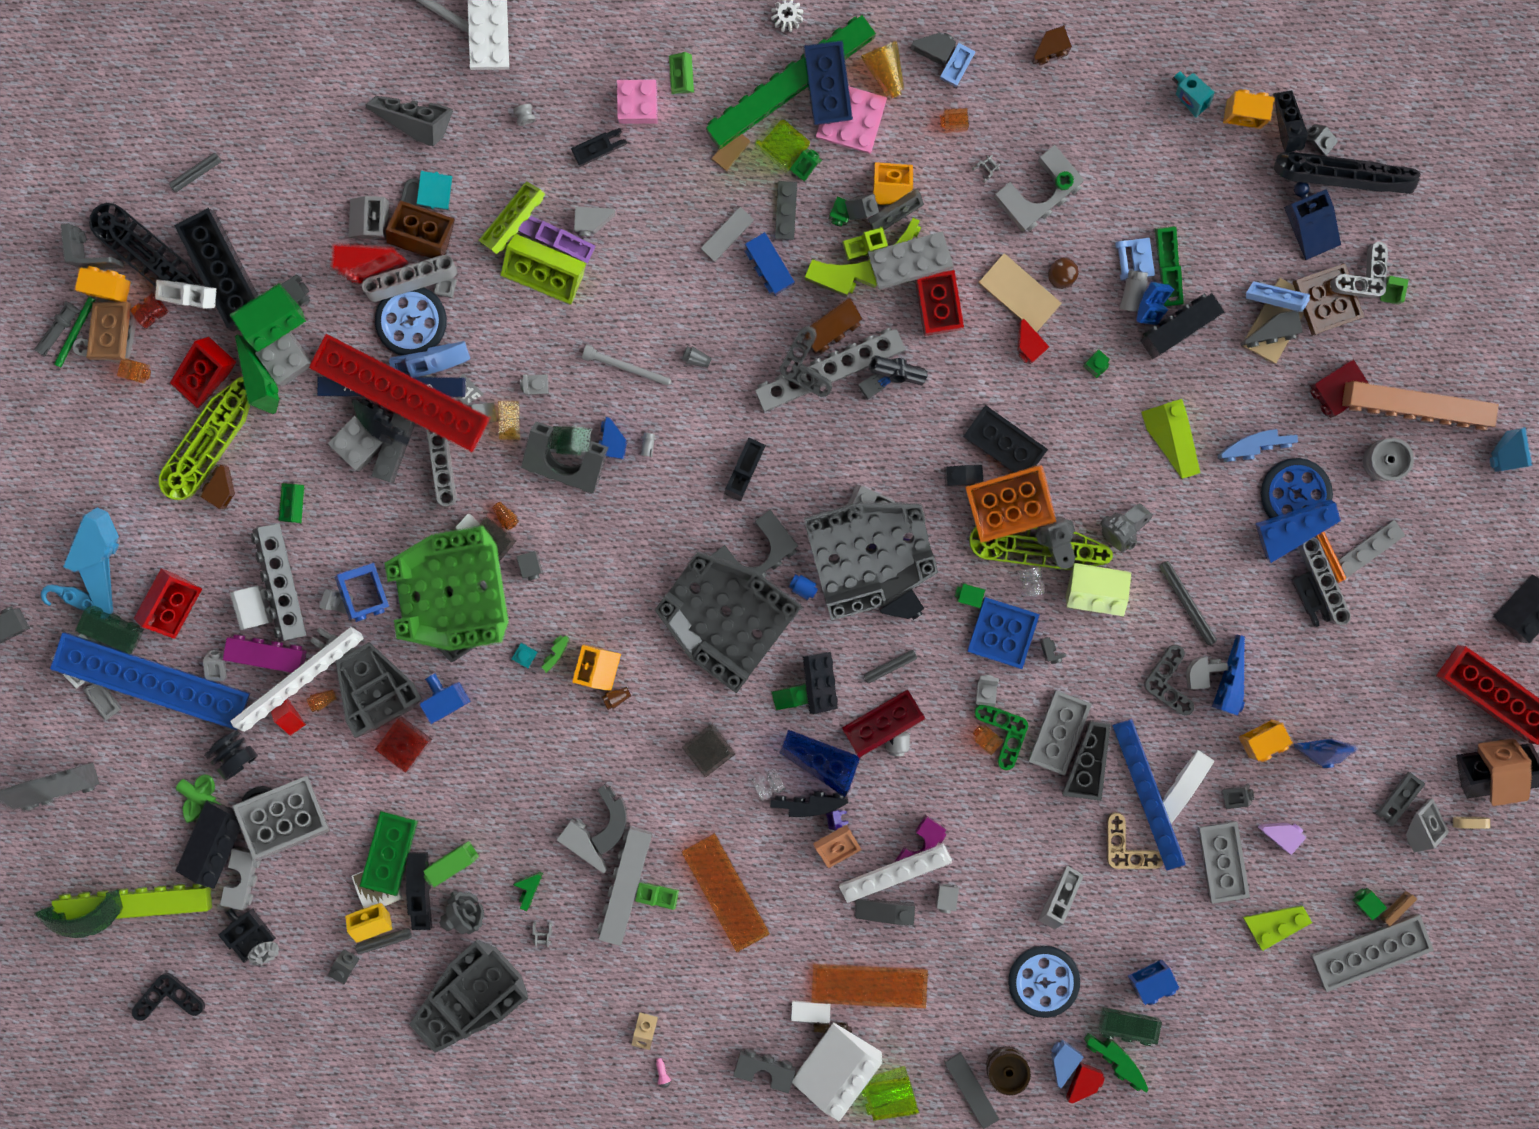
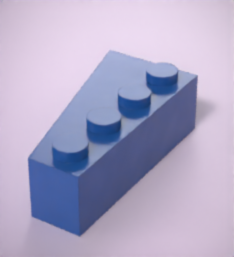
(1290, 530)

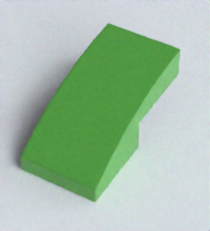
(657, 895)

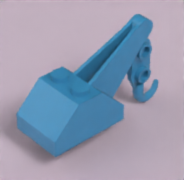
(90, 555)

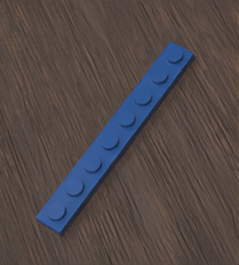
(1149, 794)

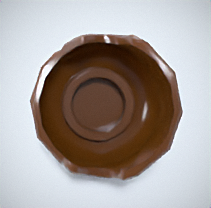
(1063, 273)

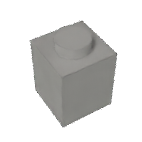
(947, 897)

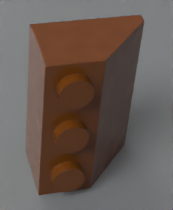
(419, 230)
(834, 325)

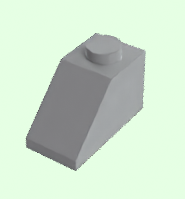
(591, 220)

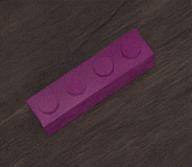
(262, 654)

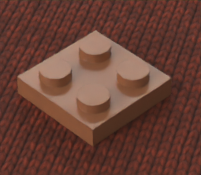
(837, 846)

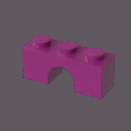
(932, 834)

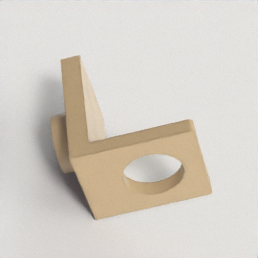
(644, 1030)

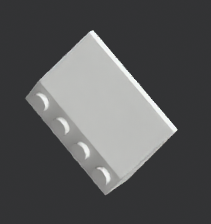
(837, 1071)

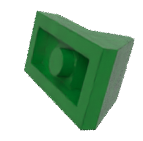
(529, 884)

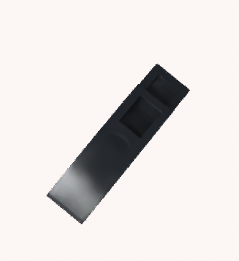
(377, 423)
(817, 804)
(418, 891)

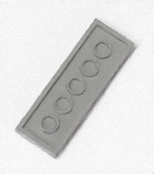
(1372, 952)

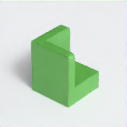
(1395, 290)

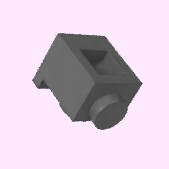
(297, 290)

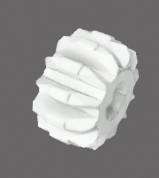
(793, 18)

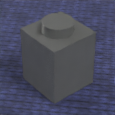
(861, 206)
(530, 565)

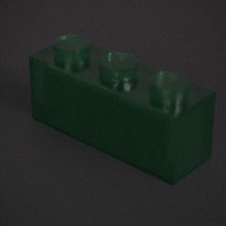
(570, 440)
(109, 629)
(1129, 1026)

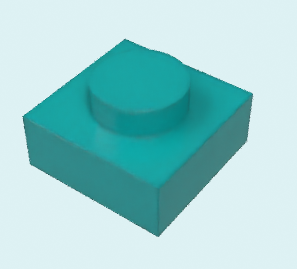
(524, 655)

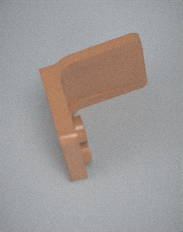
(1509, 771)

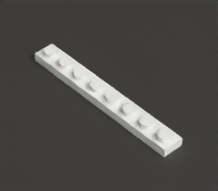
(297, 679)

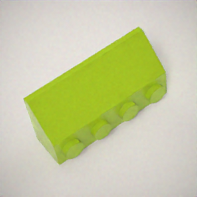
(542, 268)

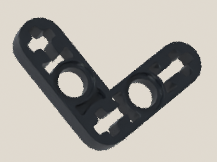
(169, 991)

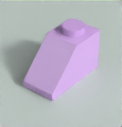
(1284, 835)

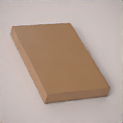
(108, 331)

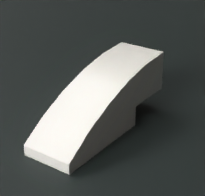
(185, 294)

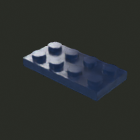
(828, 82)

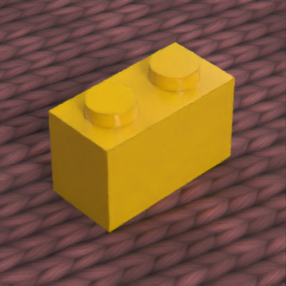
(368, 922)

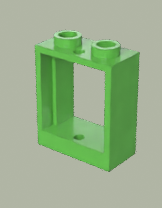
(450, 864)

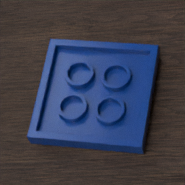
(1003, 632)

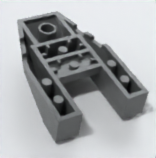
(45, 789)

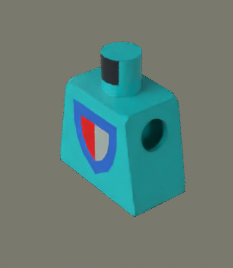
(1193, 92)

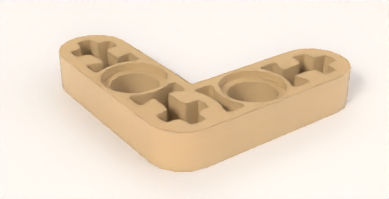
(1120, 849)

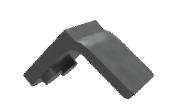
(74, 254)

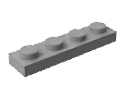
(1371, 548)

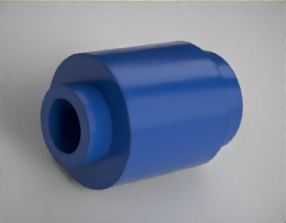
(803, 587)

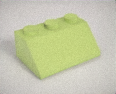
(1098, 589)

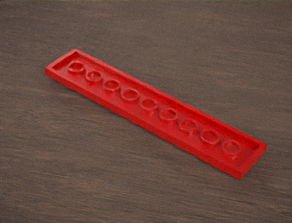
(399, 393)

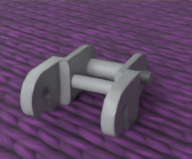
(987, 168)
(536, 941)

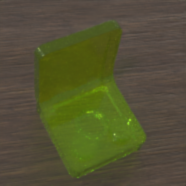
(783, 145)

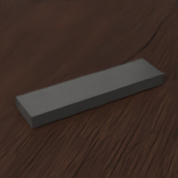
(972, 1090)

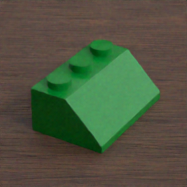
(268, 317)

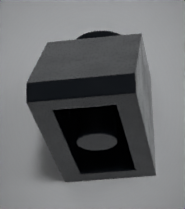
(963, 475)
(904, 607)

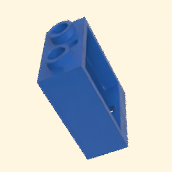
(358, 572)

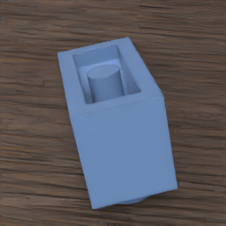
(1064, 1061)

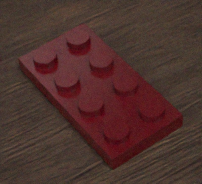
(883, 723)

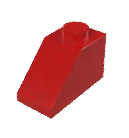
(1029, 343)
(1084, 1083)

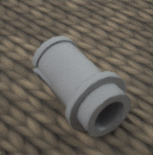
(647, 444)

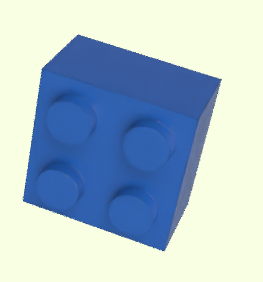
(1154, 982)

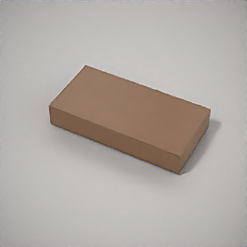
(728, 154)
(1398, 908)

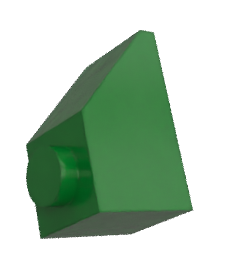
(790, 697)

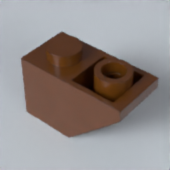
(1054, 44)
(220, 488)

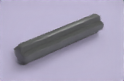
(195, 172)
(890, 666)
(383, 941)

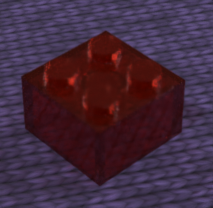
(403, 744)

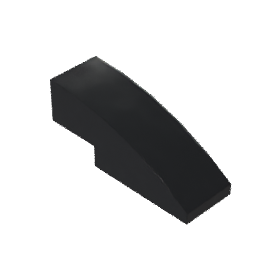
(744, 469)

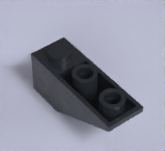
(1290, 122)

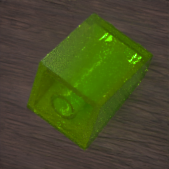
(890, 1095)

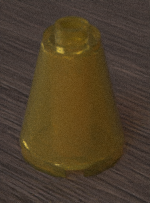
(886, 68)

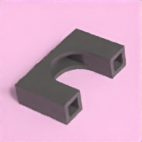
(540, 461)
(780, 540)

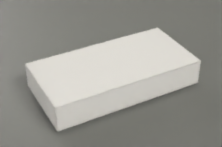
(810, 1012)

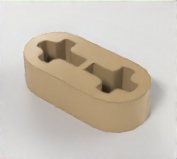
(1471, 822)

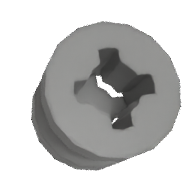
(524, 114)

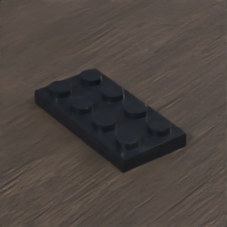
(1004, 441)

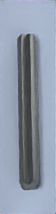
(1188, 603)

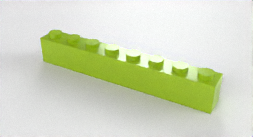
(140, 902)

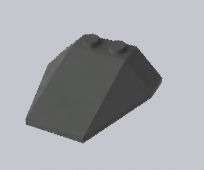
(373, 690)

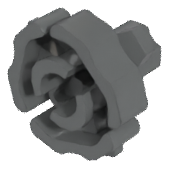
(460, 912)

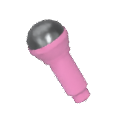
(663, 1079)

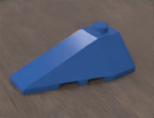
(1231, 687)
(1326, 751)

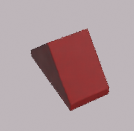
(287, 717)

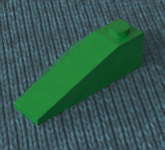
(258, 383)

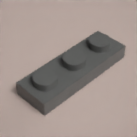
(786, 210)
(897, 210)

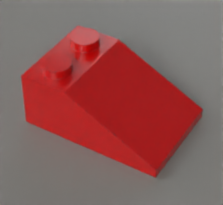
(202, 371)

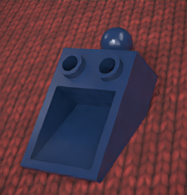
(1313, 227)

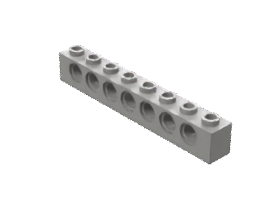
(894, 347)

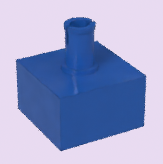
(443, 700)

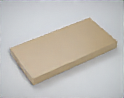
(1019, 292)
(1271, 351)

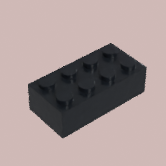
(1187, 321)

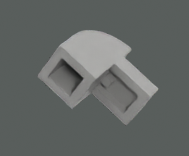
(1198, 671)

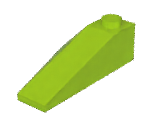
(1173, 435)

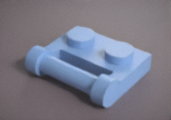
(1141, 256)

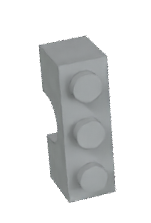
(239, 895)

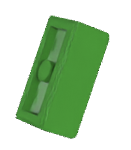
(681, 73)

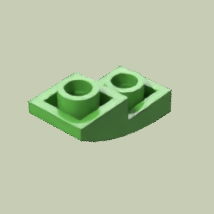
(559, 648)

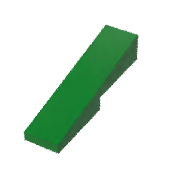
(1169, 262)

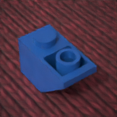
(613, 439)

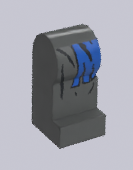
(873, 385)

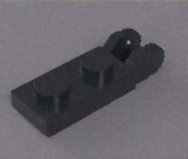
(597, 147)
(1310, 597)

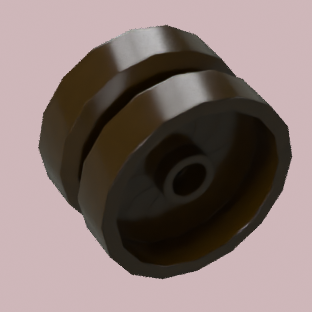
(1006, 1059)

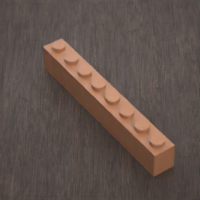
(1420, 404)

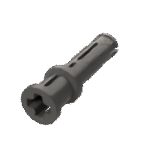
(61, 322)

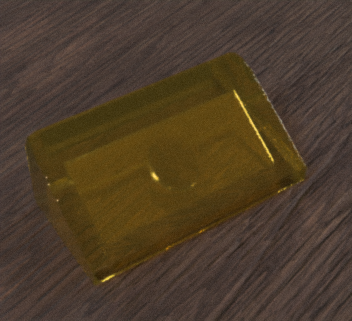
(509, 420)

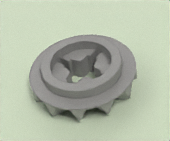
(263, 953)

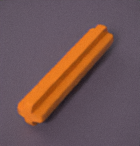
(1331, 557)

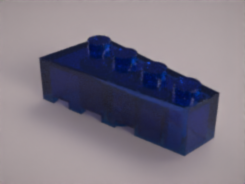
(823, 761)

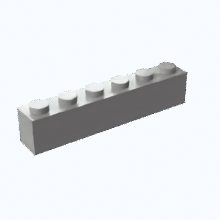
(625, 885)

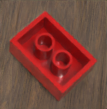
(939, 303)

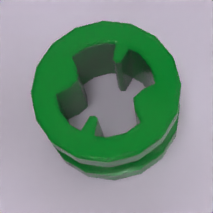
(1070, 179)

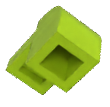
(863, 244)

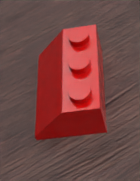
(167, 604)

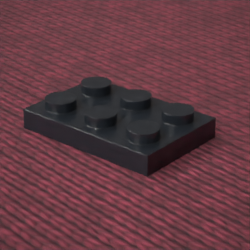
(820, 682)

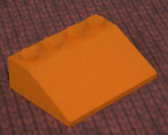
(1011, 504)

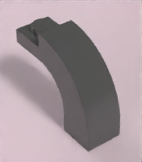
(612, 833)

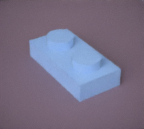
(957, 65)

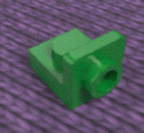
(805, 164)
(839, 213)

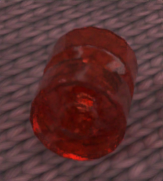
(149, 310)

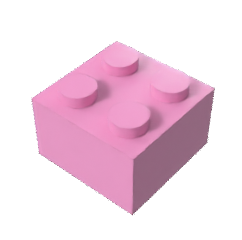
(637, 101)

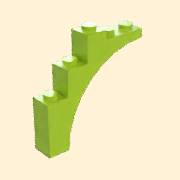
(841, 277)

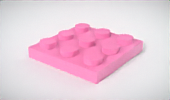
(862, 130)

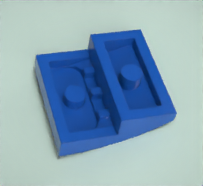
(1152, 303)

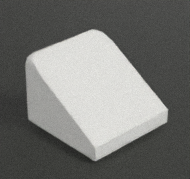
(467, 522)

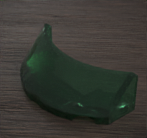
(84, 926)

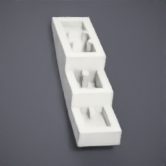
(1186, 784)

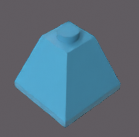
(1511, 451)

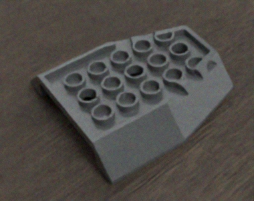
(866, 578)
(721, 641)

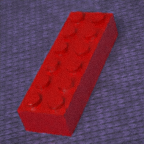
(1492, 692)

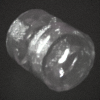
(1031, 582)
(775, 781)

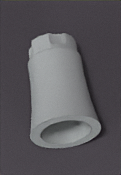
(1134, 290)

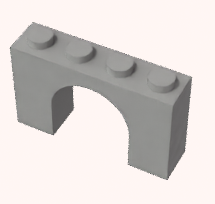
(1025, 213)

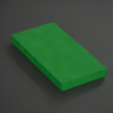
(388, 853)

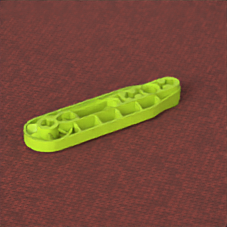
(214, 428)
(1001, 548)

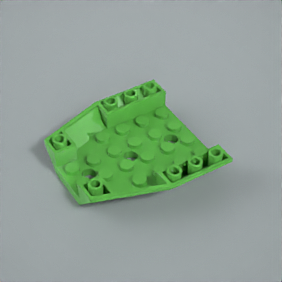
(458, 561)

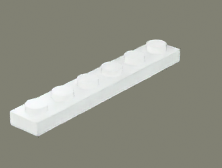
(895, 873)

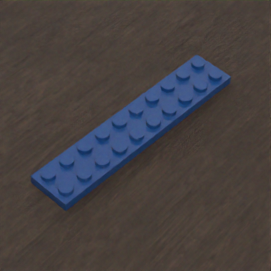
(148, 680)

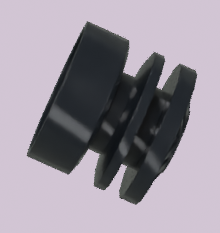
(230, 754)

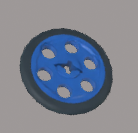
(1297, 468)

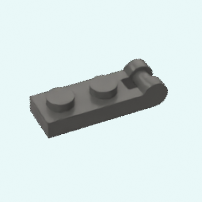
(1400, 798)

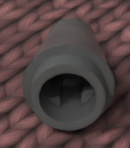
(695, 357)

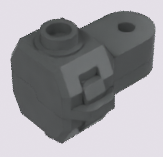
(1122, 529)
(1058, 538)

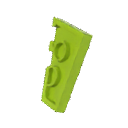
(1276, 925)

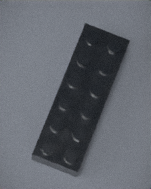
(217, 263)

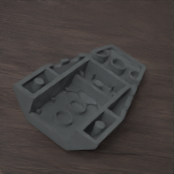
(469, 996)

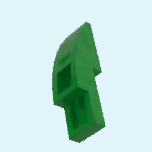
(1123, 1065)

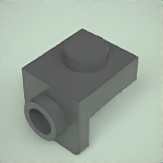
(1321, 138)
(343, 966)

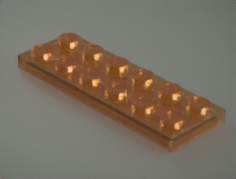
(725, 892)
(869, 986)

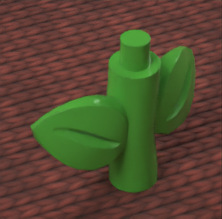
(196, 796)

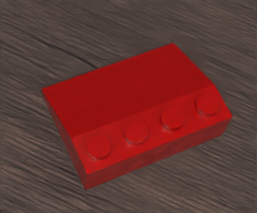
(363, 262)

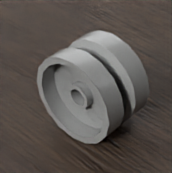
(1384, 469)

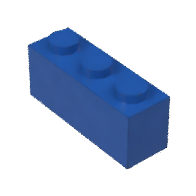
(769, 264)

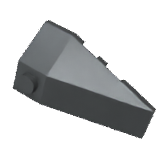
(419, 122)

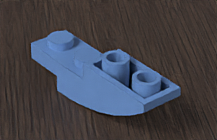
(432, 360)
(1251, 445)

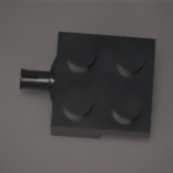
(245, 933)

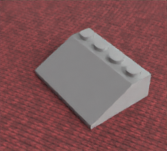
(281, 818)

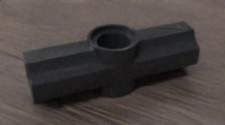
(898, 370)

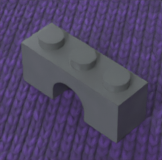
(750, 1063)

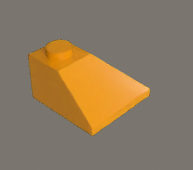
(891, 182)

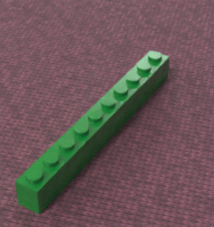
(782, 87)

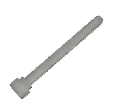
(591, 354)

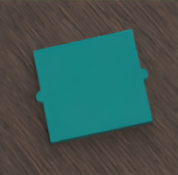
(434, 190)

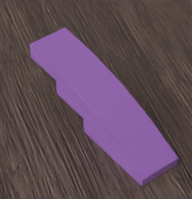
(557, 238)

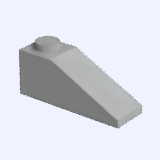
(579, 841)
(1061, 898)

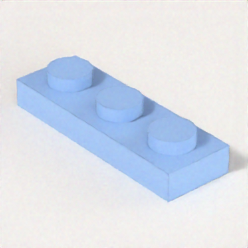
(1277, 296)

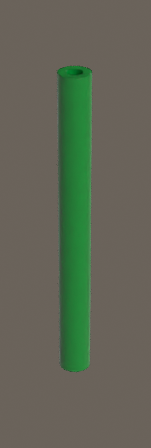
(74, 332)

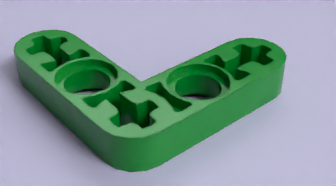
(1011, 733)

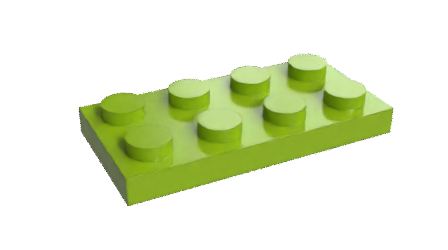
(512, 217)

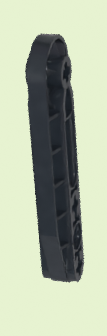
(1346, 173)
(157, 262)

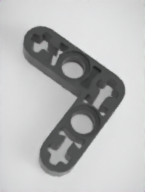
(800, 369)
(1162, 680)

